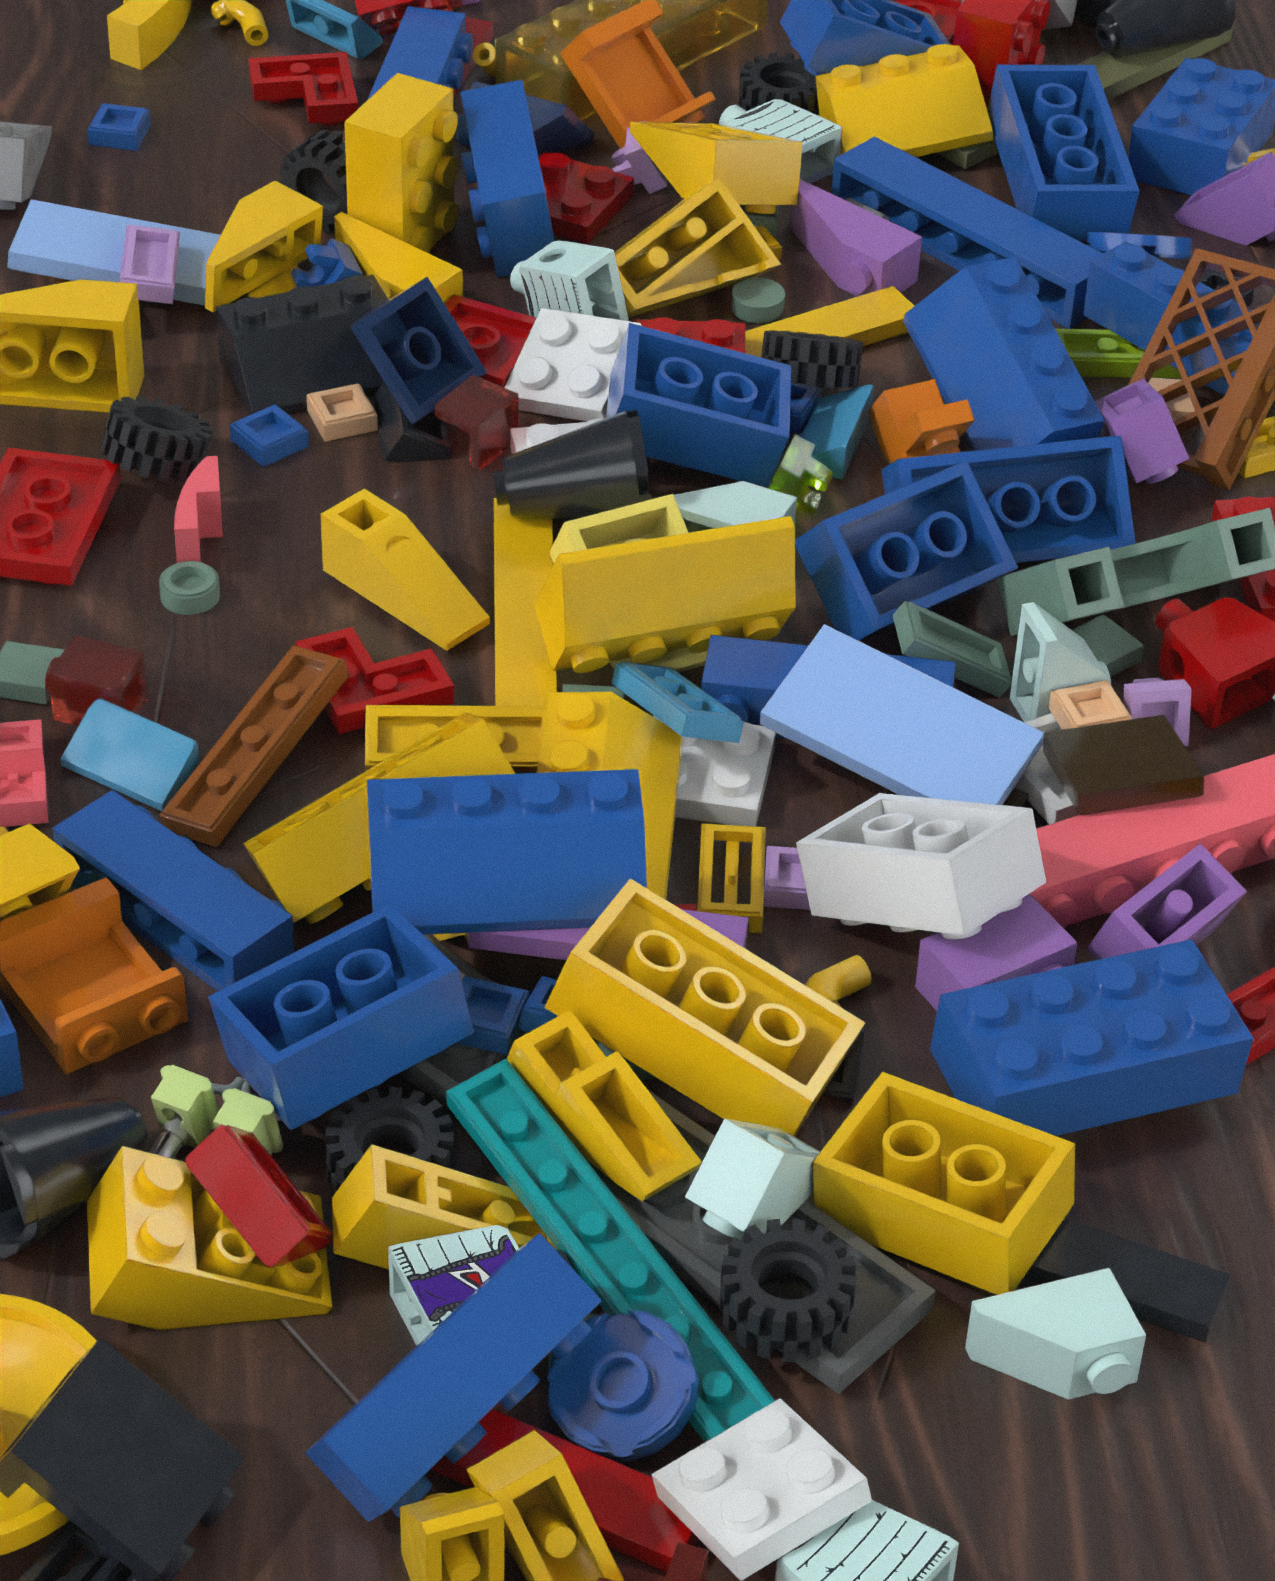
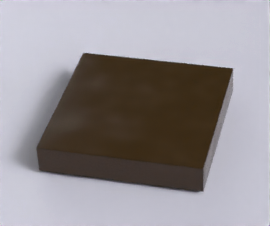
(1122, 764)

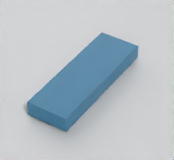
(677, 702)

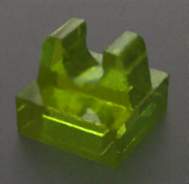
(799, 471)

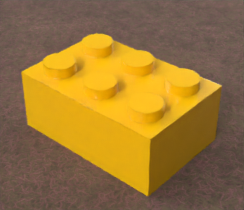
(404, 161)
(945, 1183)

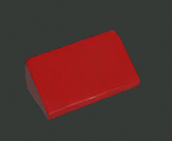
(257, 1196)

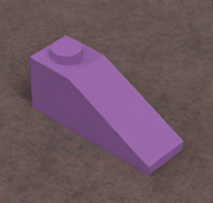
(853, 244)

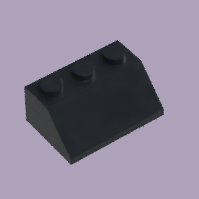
(298, 343)

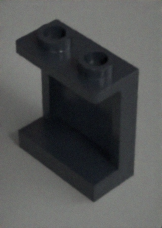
(123, 1463)

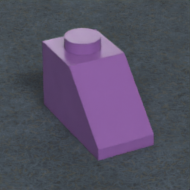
(1236, 205)
(1146, 429)

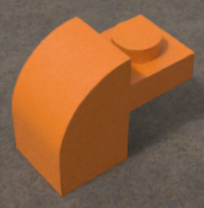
(916, 422)

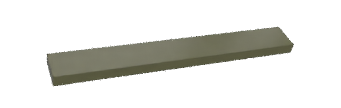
(1116, 77)

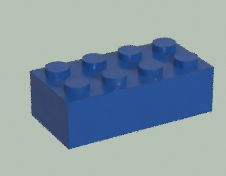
(1062, 148)
(1093, 1040)

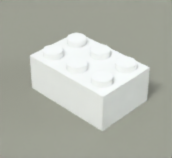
(922, 864)

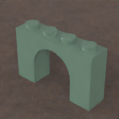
(1143, 571)

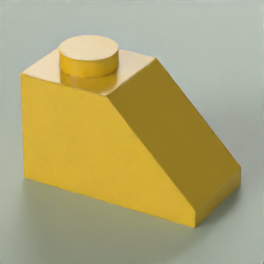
(544, 1513)
(453, 1537)

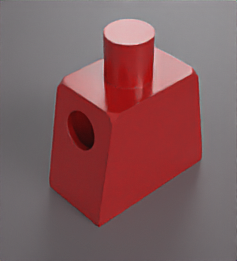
(1221, 654)

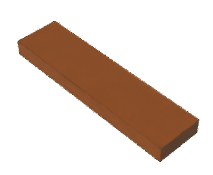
(254, 746)

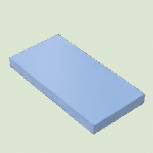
(90, 246)
(898, 724)

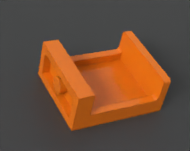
(631, 74)
(86, 977)

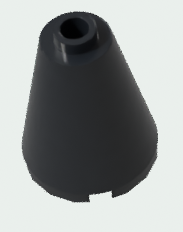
(1150, 25)
(578, 472)
(55, 1162)

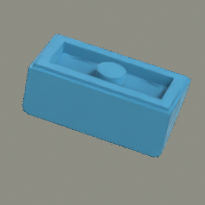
(333, 26)
(838, 427)
(131, 754)

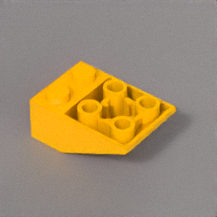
(176, 1261)

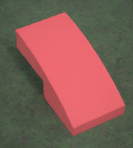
(198, 510)
(22, 774)

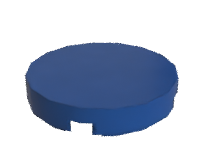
(1155, 245)
(624, 1386)

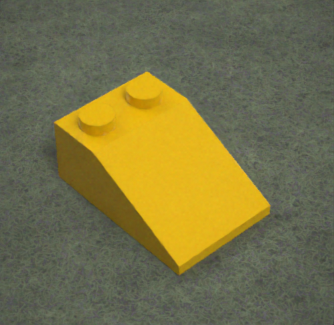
(752, 165)
(71, 345)

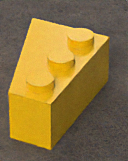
(692, 252)

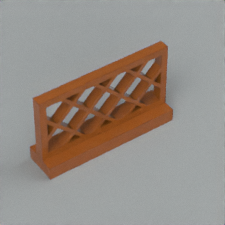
(1252, 388)

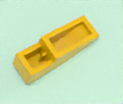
(145, 29)
(602, 1107)

